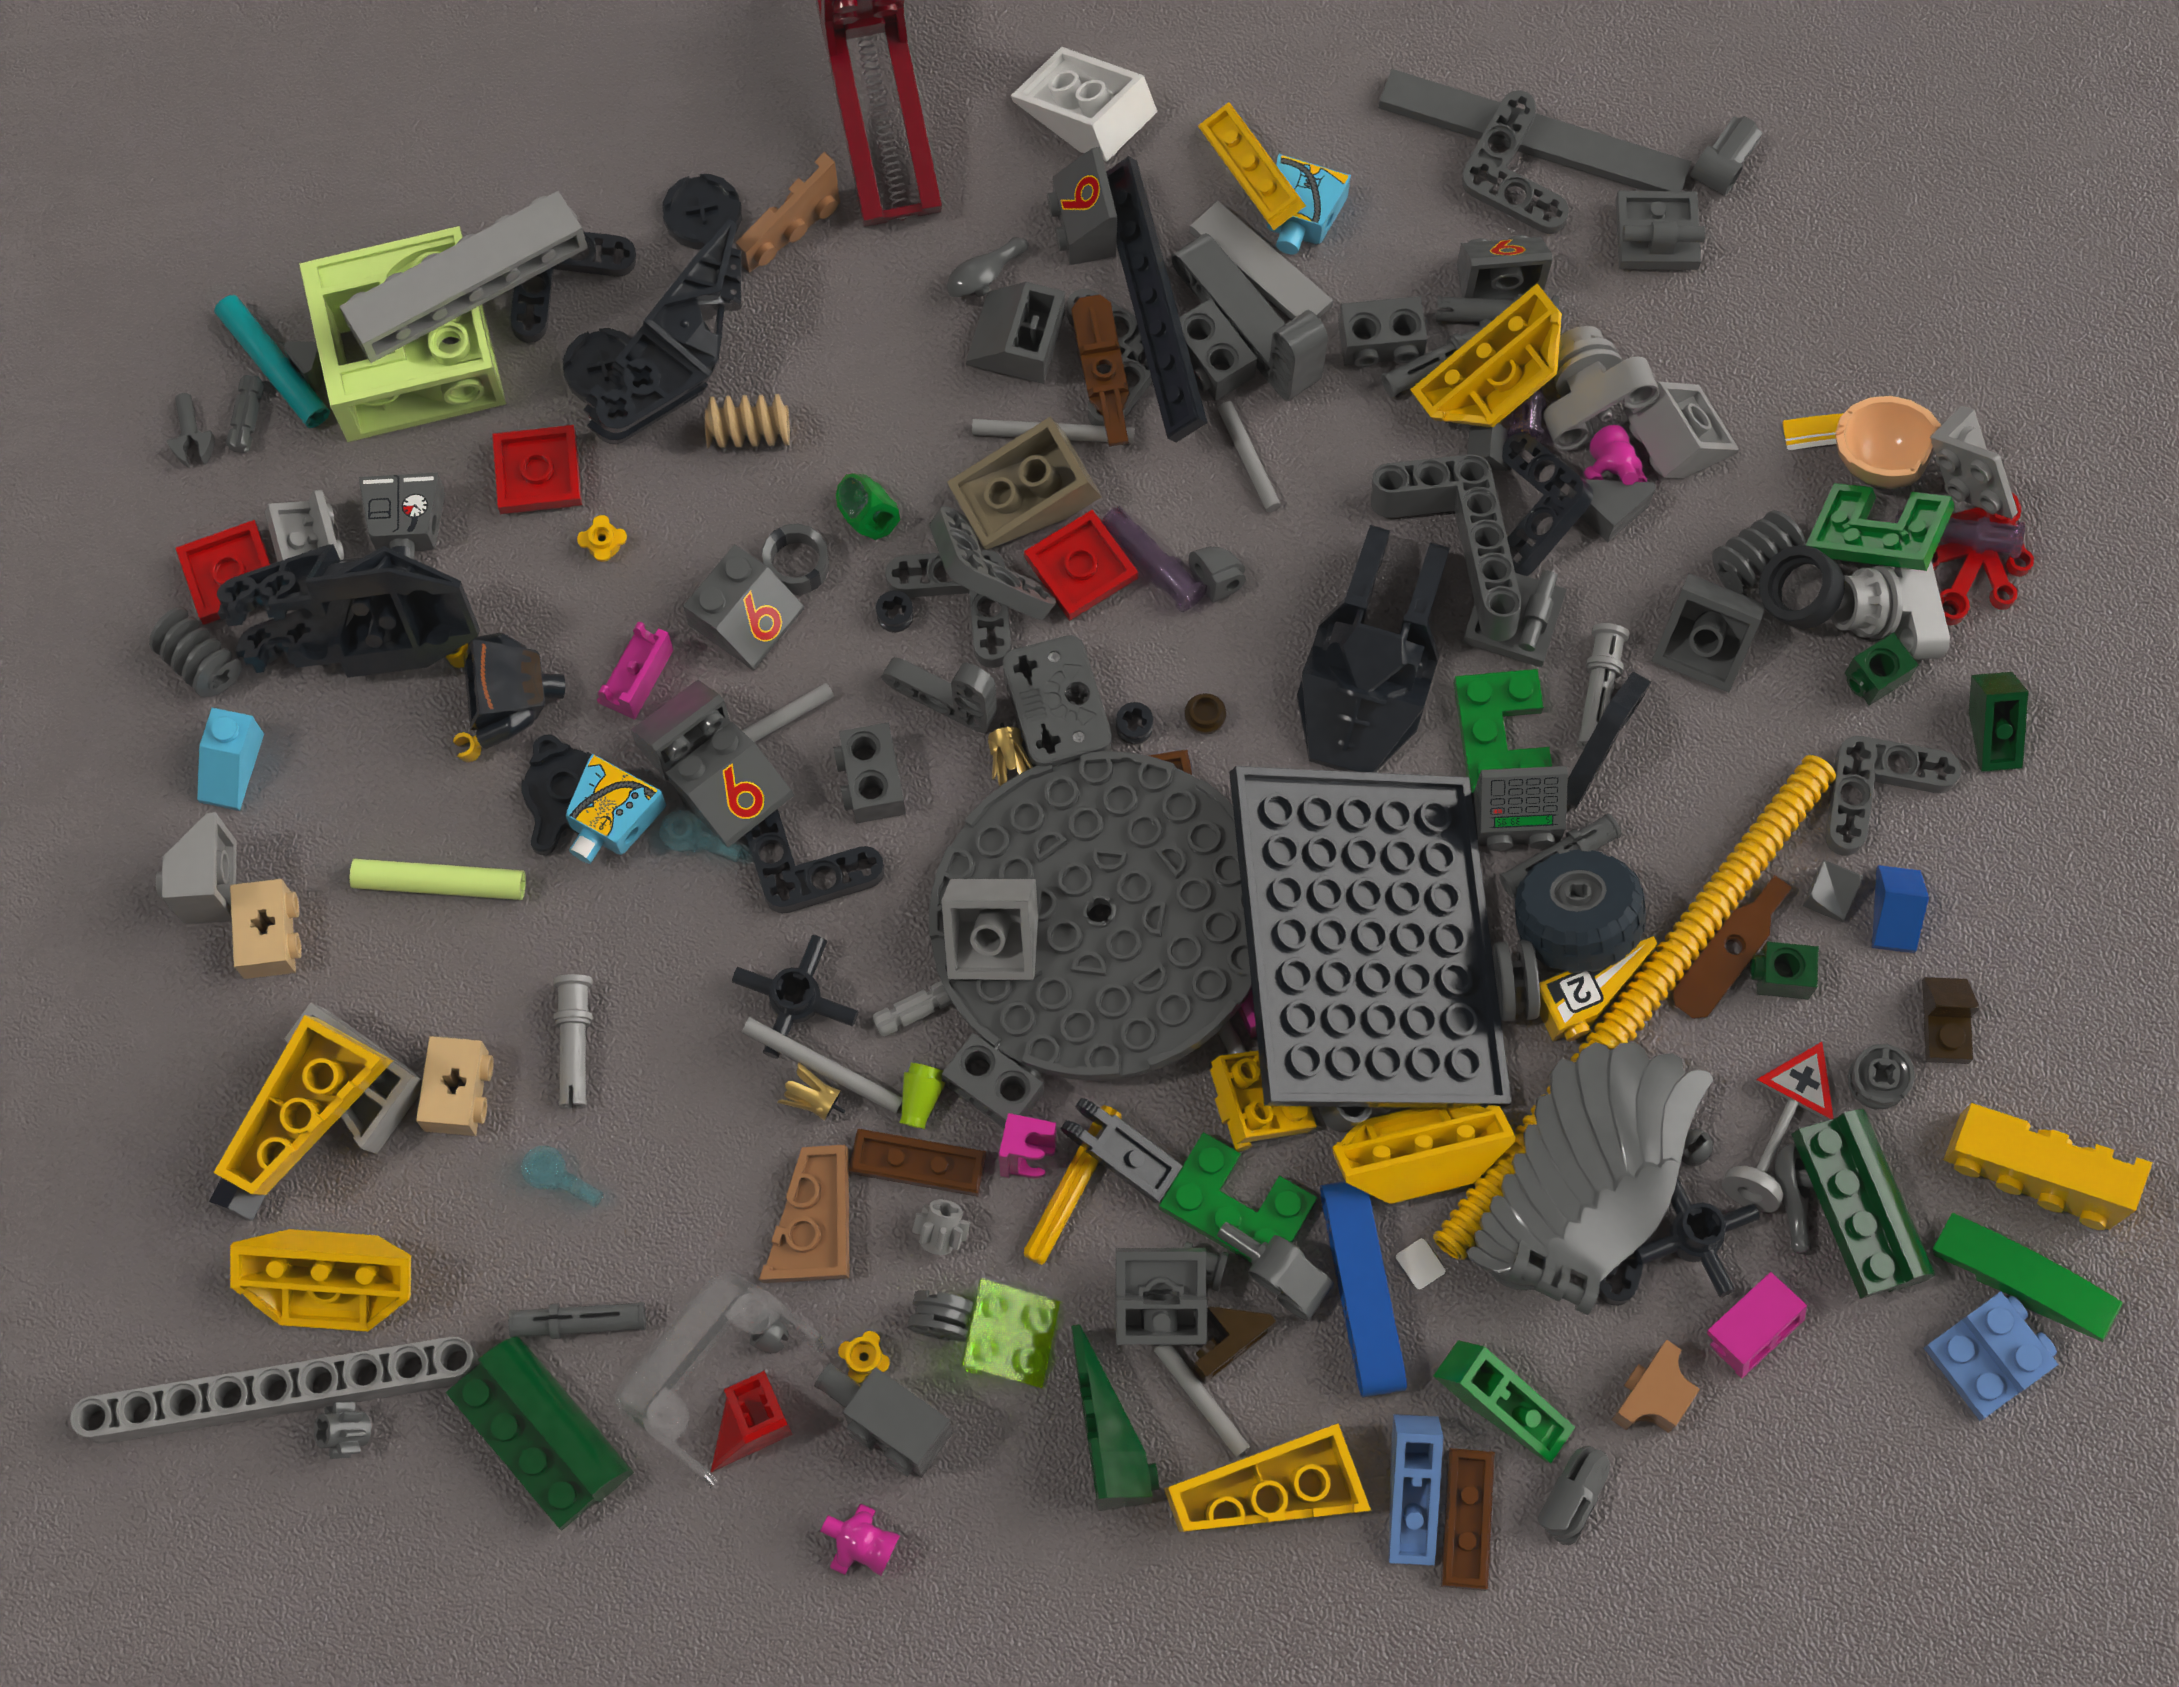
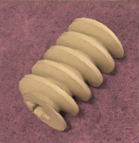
(747, 421)

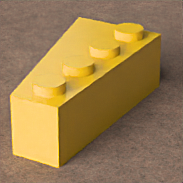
(301, 1099)
(2047, 1167)
(1278, 1484)

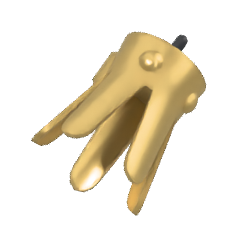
(1007, 752)
(819, 1099)

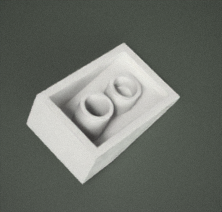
(1087, 101)

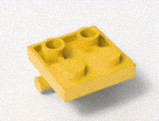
(1242, 1103)

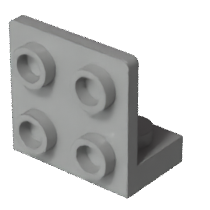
(1970, 469)

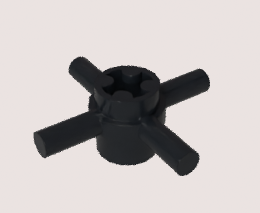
(787, 982)
(1693, 1220)

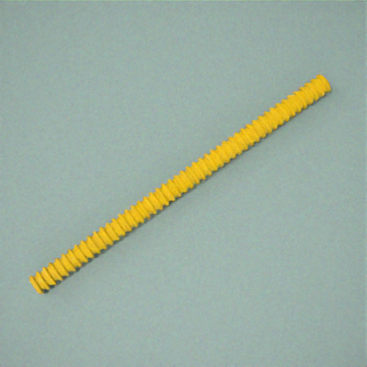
(1664, 968)

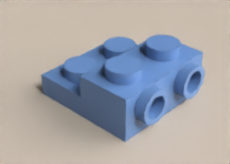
(1992, 1354)

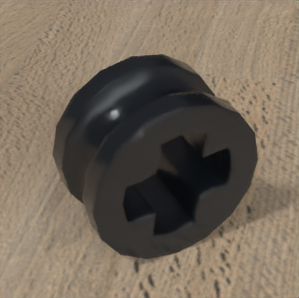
(889, 600)
(1141, 734)

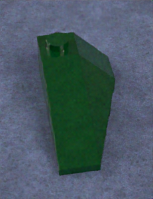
(1115, 1450)

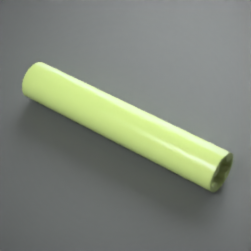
(437, 879)

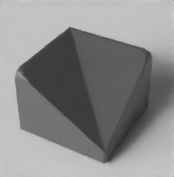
(1832, 890)

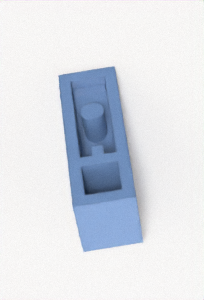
(1414, 1489)

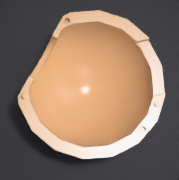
(1886, 441)

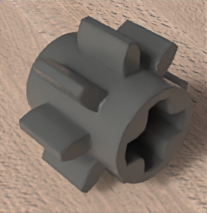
(342, 1429)

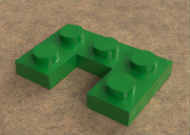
(1848, 536)
(1481, 705)
(1199, 1203)

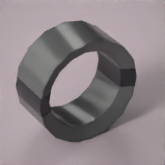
(797, 534)

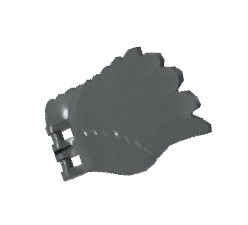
(1591, 1170)

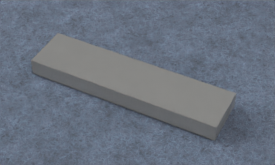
(1262, 264)

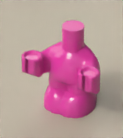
(1614, 454)
(860, 1541)

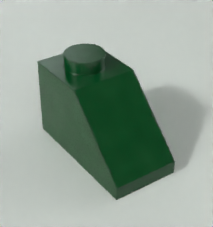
(1998, 720)

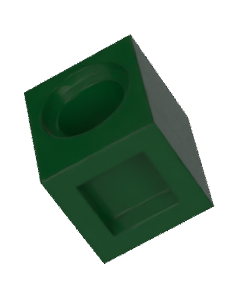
(1889, 656)
(1801, 961)

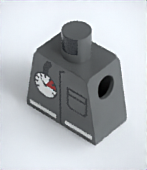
(403, 510)

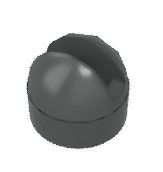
(1703, 1153)
(770, 1340)

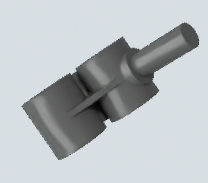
(1282, 1270)

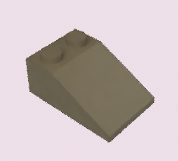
(1024, 486)

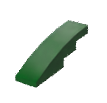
(2028, 1277)

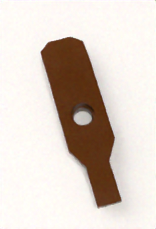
(1097, 346)
(1716, 967)

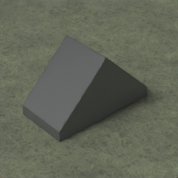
(1615, 505)

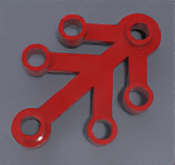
(1991, 562)

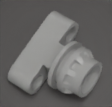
(1590, 382)
(1896, 602)

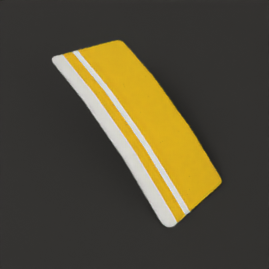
(1811, 431)

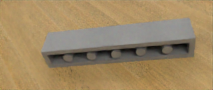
(464, 276)

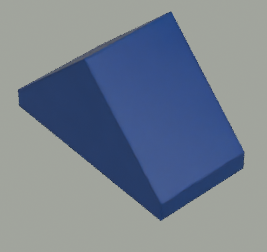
(1898, 908)

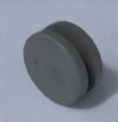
(1517, 981)

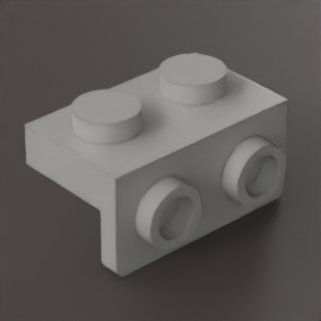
(302, 526)

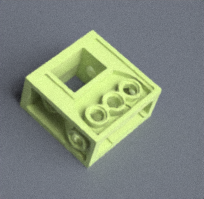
(415, 382)

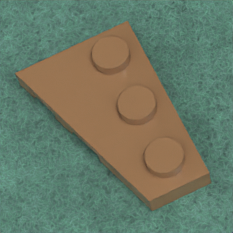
(802, 208)
(815, 1221)

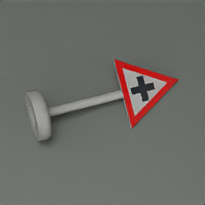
(1804, 1084)

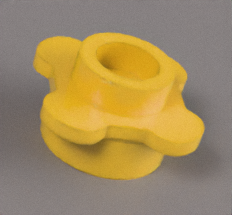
(602, 549)
(866, 1344)

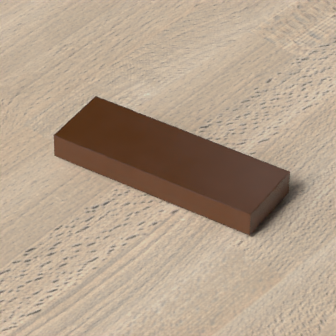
(917, 1162)
(1467, 1519)

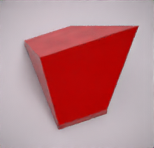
(749, 1420)

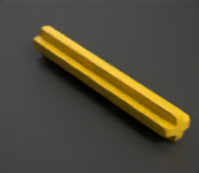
(1063, 1200)

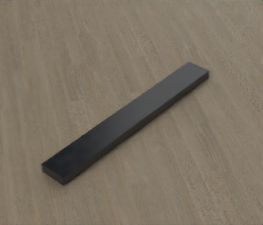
(1154, 304)

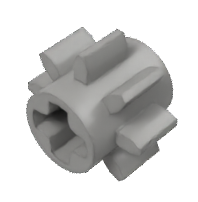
(941, 1227)

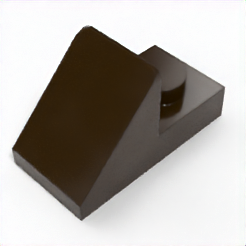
(1947, 1019)
(1240, 1332)

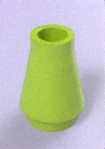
(920, 1093)

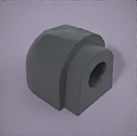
(1218, 570)

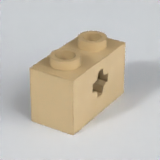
(251, 909)
(445, 1064)

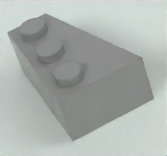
(384, 1102)

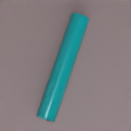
(272, 361)

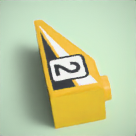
(1577, 1000)

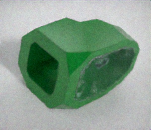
(866, 506)

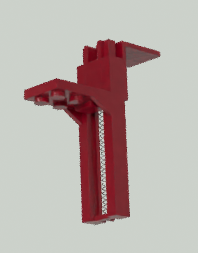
(861, 18)

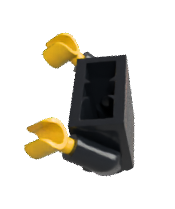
(502, 690)

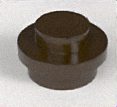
(1205, 713)

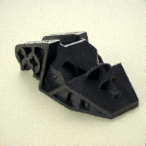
(673, 347)
(356, 611)
(1367, 684)

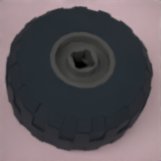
(1580, 910)

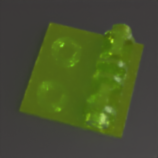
(1010, 1333)

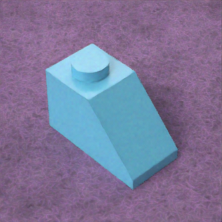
(227, 758)

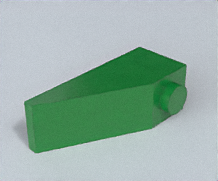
(1503, 1399)

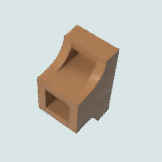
(1657, 1392)

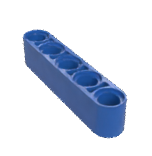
(1363, 1289)

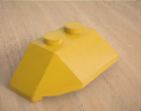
(1497, 365)
(1422, 1150)
(321, 1278)

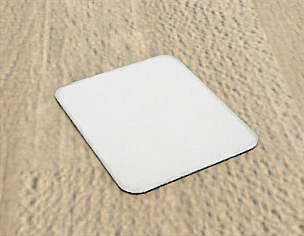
(1420, 1263)

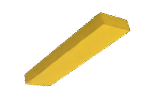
(1251, 166)

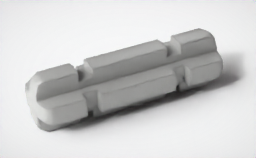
(911, 1009)

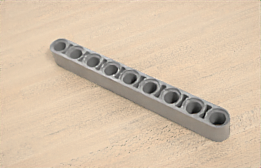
(255, 1385)

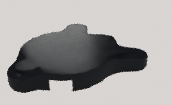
(550, 788)

